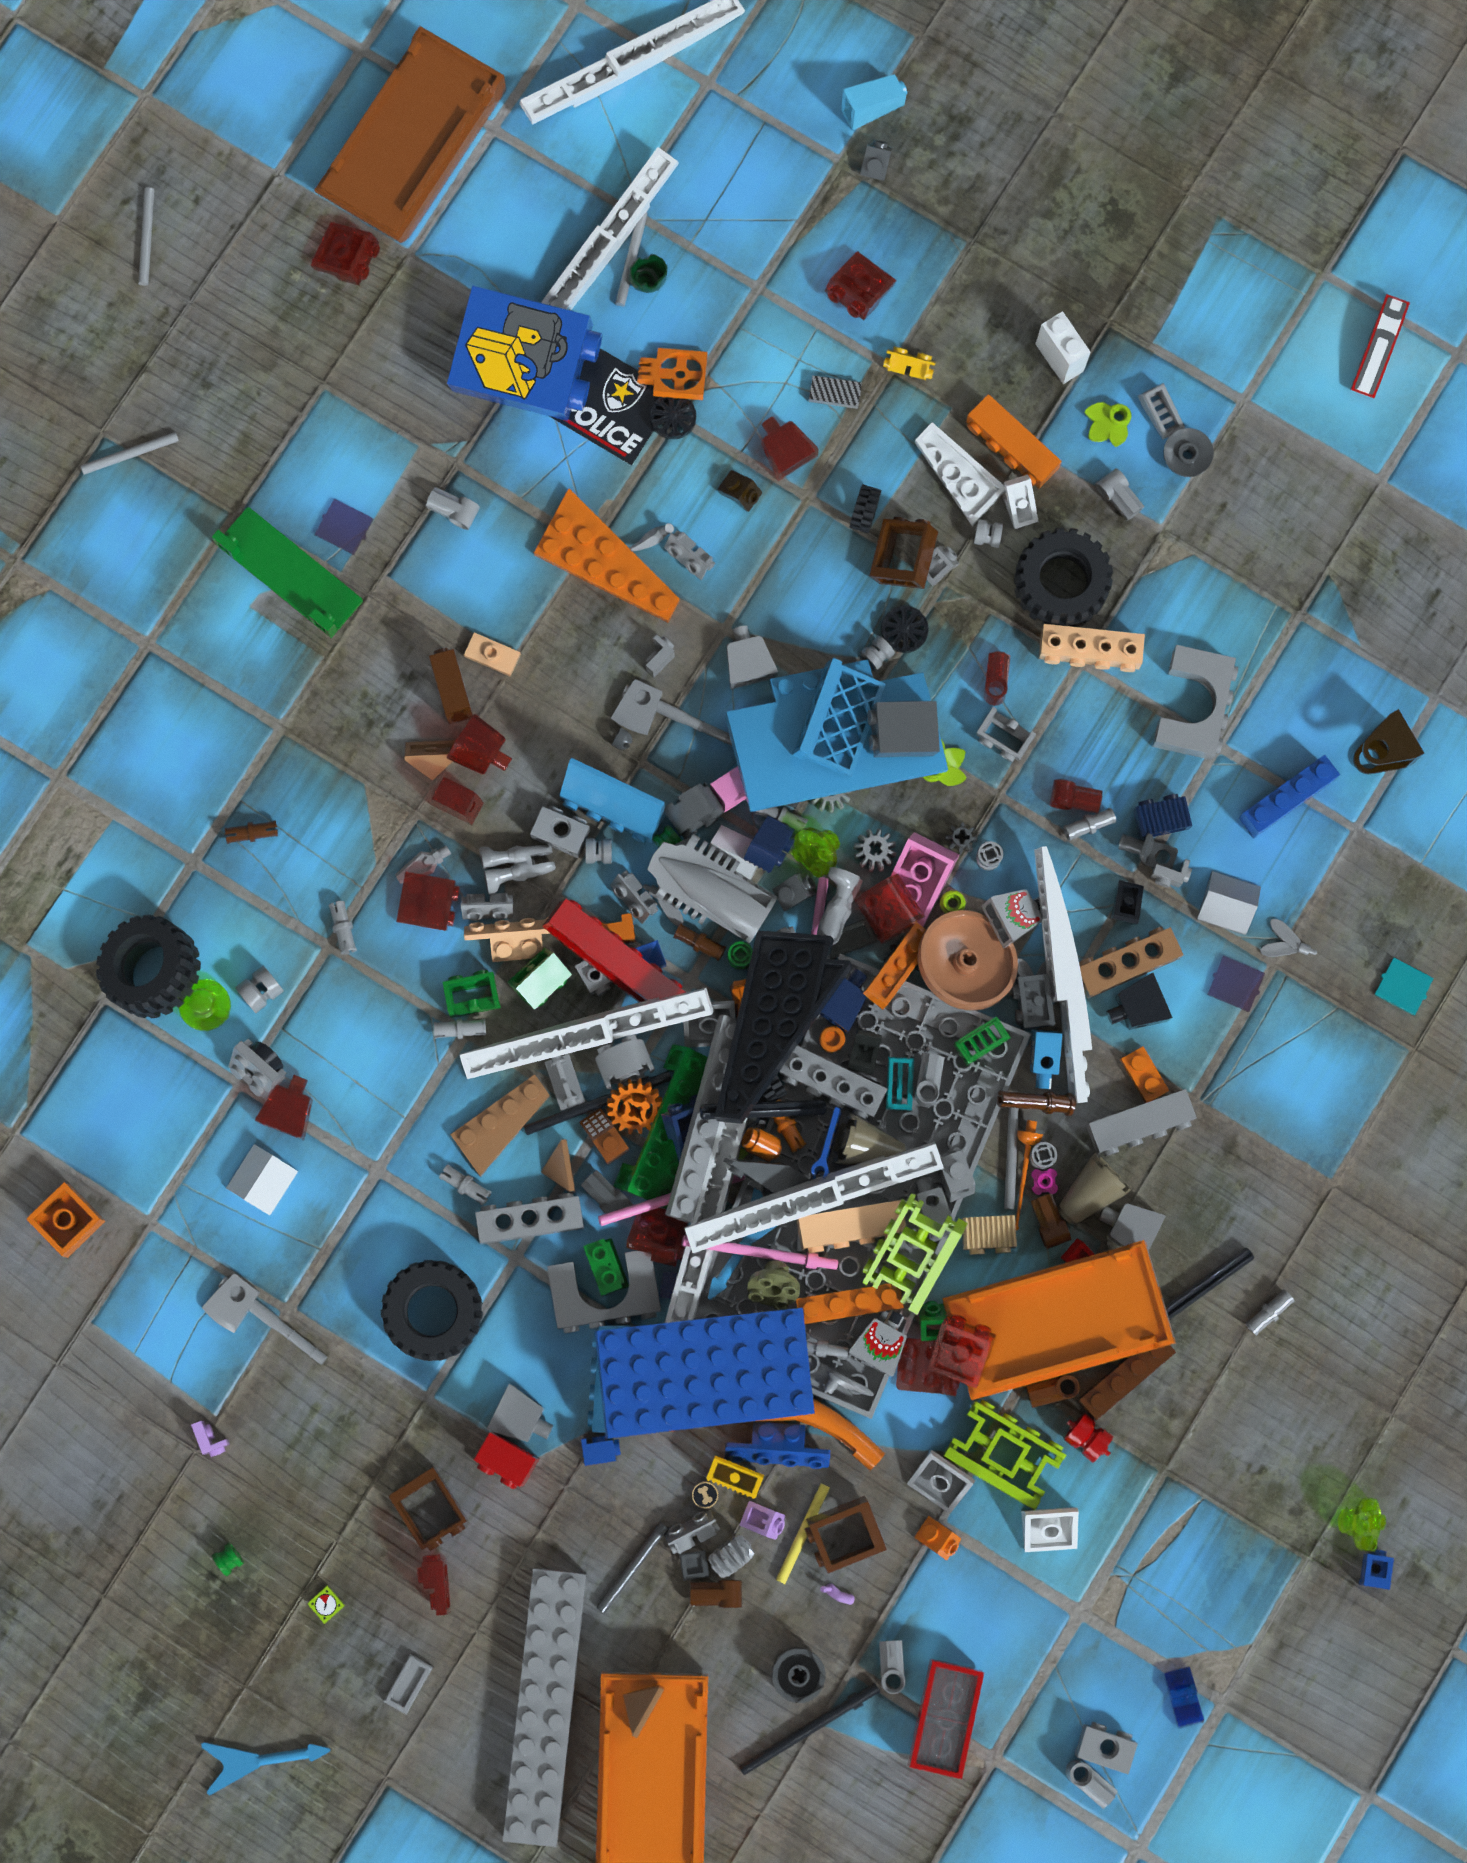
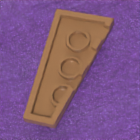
(495, 1127)

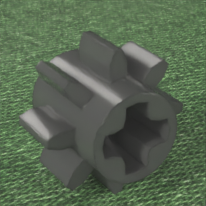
(966, 835)

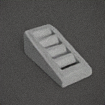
(1169, 407)

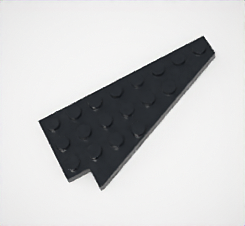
(781, 999)

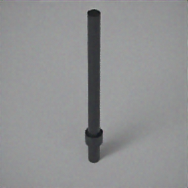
(588, 1106)
(853, 1701)

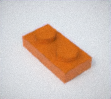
(1144, 1075)

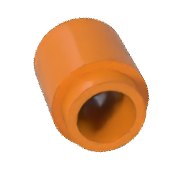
(761, 1144)

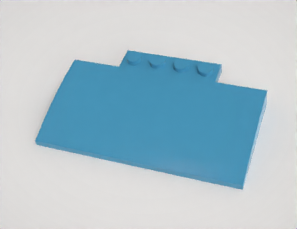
(768, 733)

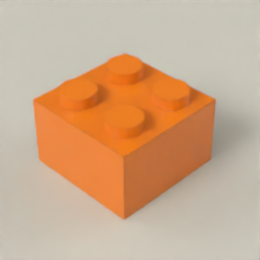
(65, 1220)

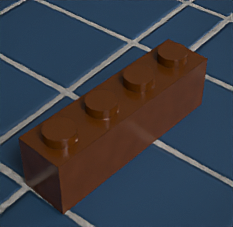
(1122, 1380)

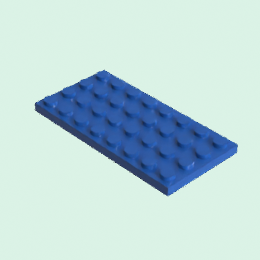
(704, 1372)

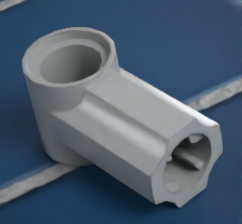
(1115, 489)
(459, 510)
(929, 1077)
(891, 1663)
(1092, 1784)

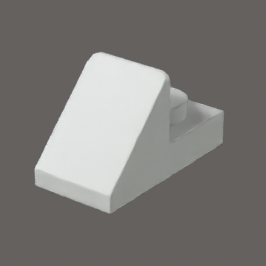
(1020, 501)

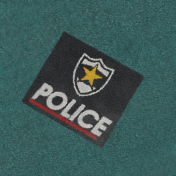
(615, 408)

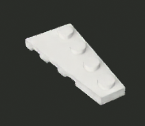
(961, 475)

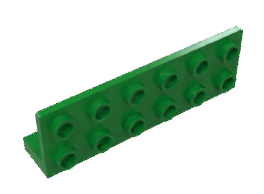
(288, 571)
(658, 1159)

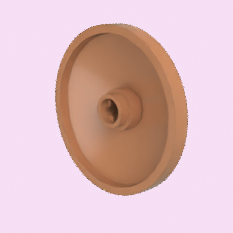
(966, 961)

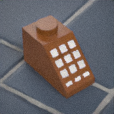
(604, 1136)

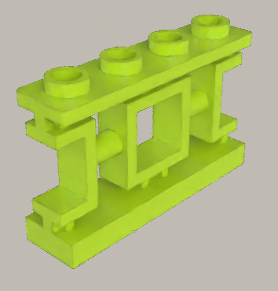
(931, 1263)
(994, 1472)

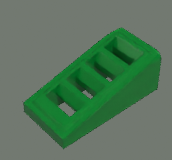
(965, 1053)

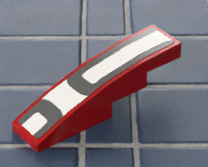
(1380, 346)

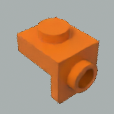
(938, 1538)

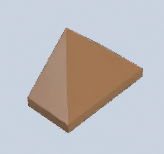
(429, 756)
(559, 1167)
(640, 1705)

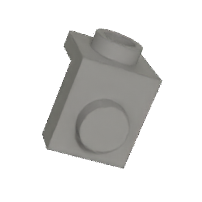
(1166, 877)

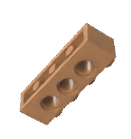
(1167, 952)

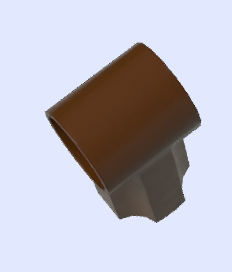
(1052, 1228)
(1049, 1391)
(721, 1593)

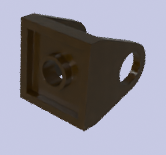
(1393, 745)

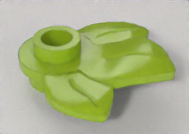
(1105, 424)
(953, 776)

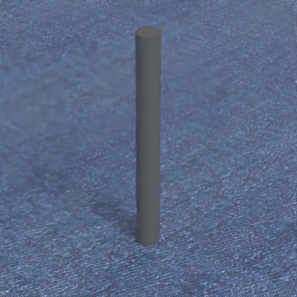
(632, 1567)

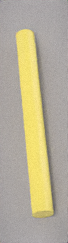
(801, 1535)

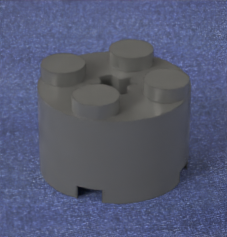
(694, 809)
(812, 1680)

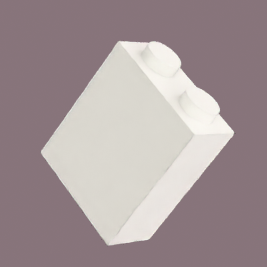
(1062, 347)

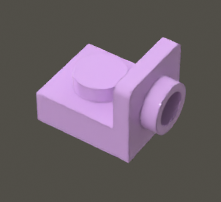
(204, 1436)
(763, 1520)

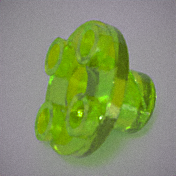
(816, 850)
(207, 1006)
(1363, 1523)

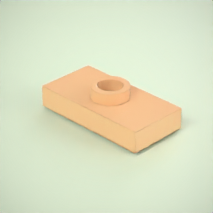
(492, 654)

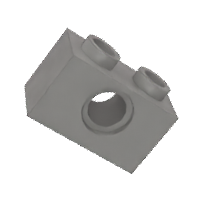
(571, 842)
(1118, 1759)

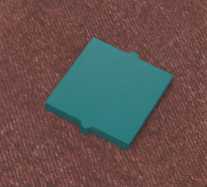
(1403, 986)

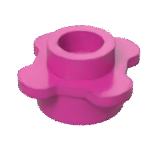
(1039, 1187)

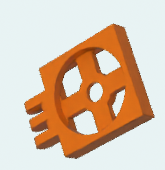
(651, 373)

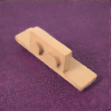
(510, 939)

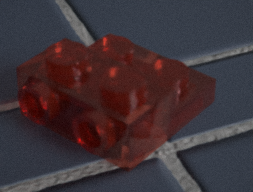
(346, 253)
(859, 286)
(427, 901)
(658, 1236)
(962, 1350)
(435, 1576)

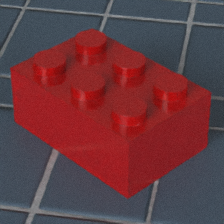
(505, 1459)

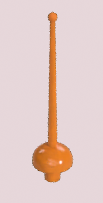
(1029, 1138)

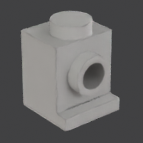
(597, 986)

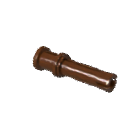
(1047, 1102)

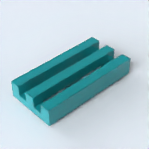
(899, 1106)

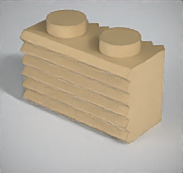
(989, 1233)

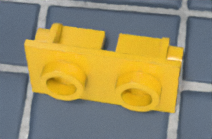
(919, 364)

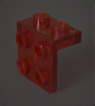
(914, 1372)

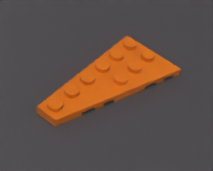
(593, 552)

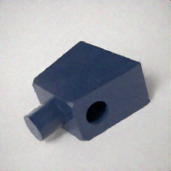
(846, 1002)

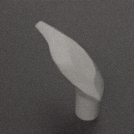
(653, 537)
(848, 1383)

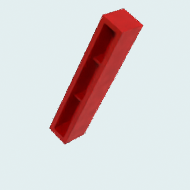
(608, 953)

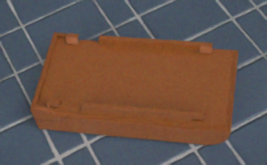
(413, 136)

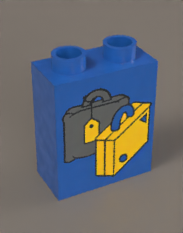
(523, 354)

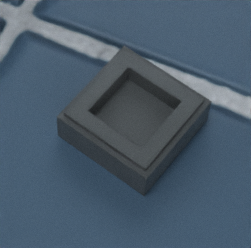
(694, 1565)

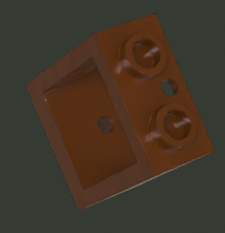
(905, 578)
(450, 685)
(415, 1485)
(858, 1505)

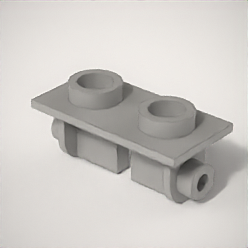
(681, 547)
(626, 888)
(475, 908)
(564, 1082)
(680, 1535)

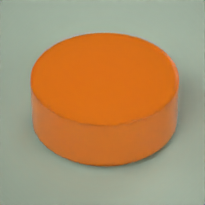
(832, 1039)

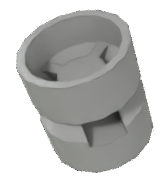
(252, 995)

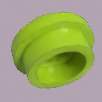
(955, 895)

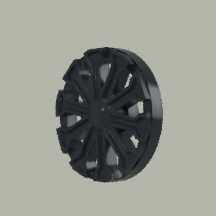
(672, 417)
(905, 629)

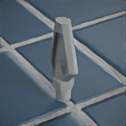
(424, 863)

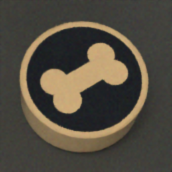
(705, 1495)

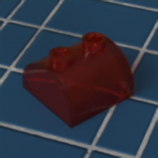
(889, 908)

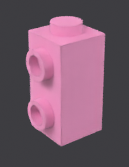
(729, 789)

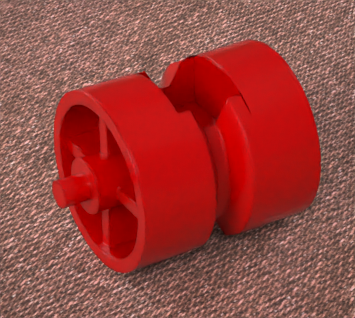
(1086, 1436)

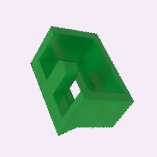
(458, 983)
(606, 1266)

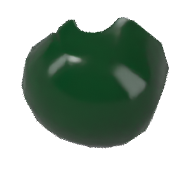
(648, 274)

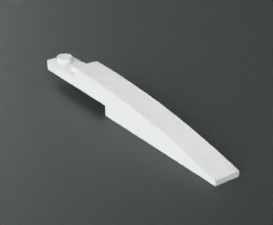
(630, 59)
(612, 233)
(1064, 975)
(586, 1032)
(813, 1196)
(710, 1203)

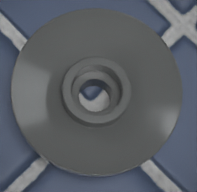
(1189, 441)

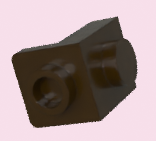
(740, 489)

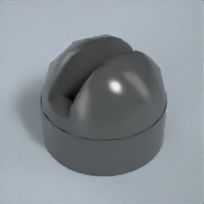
(622, 739)

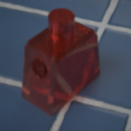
(786, 447)
(479, 747)
(457, 800)
(287, 1109)

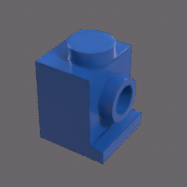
(600, 1450)
(1383, 1577)

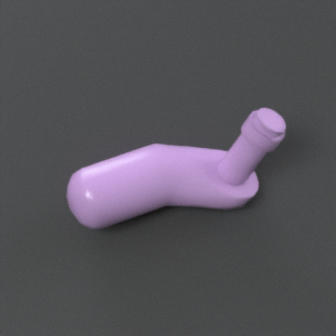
(836, 1594)

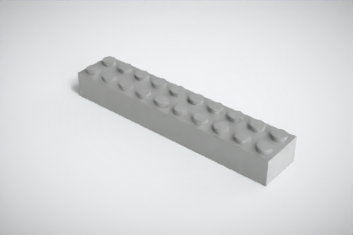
(545, 1707)

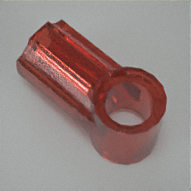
(997, 676)
(1067, 795)

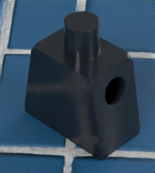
(1140, 1005)

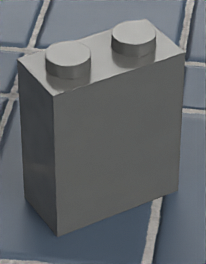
(904, 729)

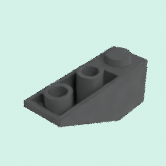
(766, 1174)

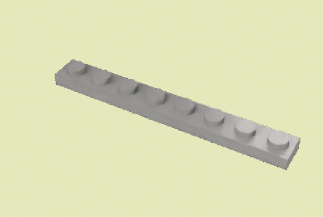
(701, 1132)

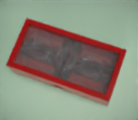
(946, 1718)

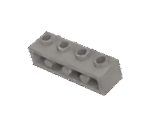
(833, 1082)

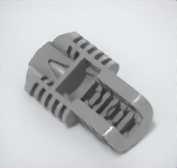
(710, 887)

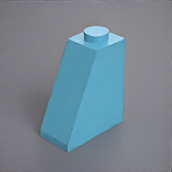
(872, 100)

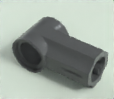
(604, 1193)

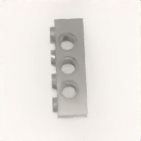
(488, 1216)

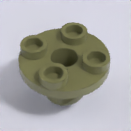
(773, 1286)

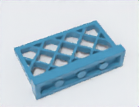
(817, 715)

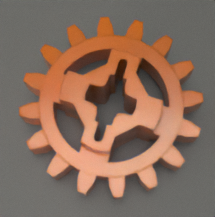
(631, 1116)

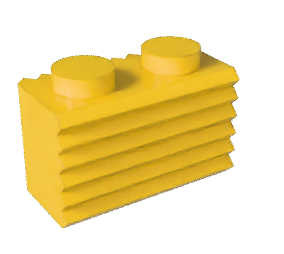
(735, 1477)

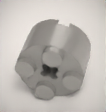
(624, 1061)

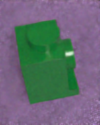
(931, 1314)

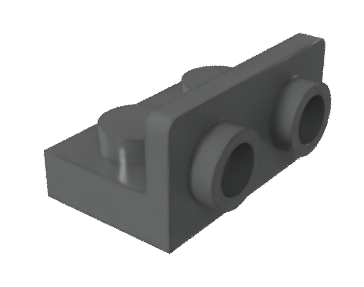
(1033, 1001)

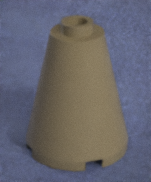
(862, 1141)
(1092, 1190)

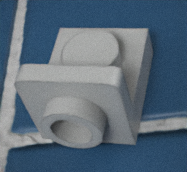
(942, 562)
(660, 659)

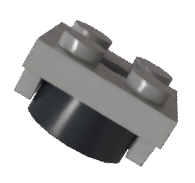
(257, 1067)

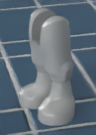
(523, 862)
(840, 906)

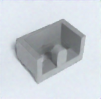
(1010, 727)

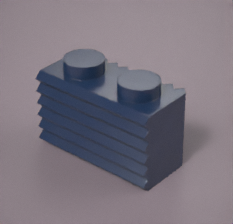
(1162, 817)
(769, 845)

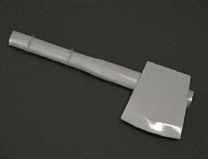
(640, 706)
(234, 1301)

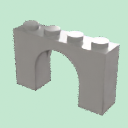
(1215, 674)
(574, 1312)

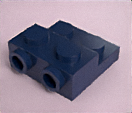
(677, 1123)

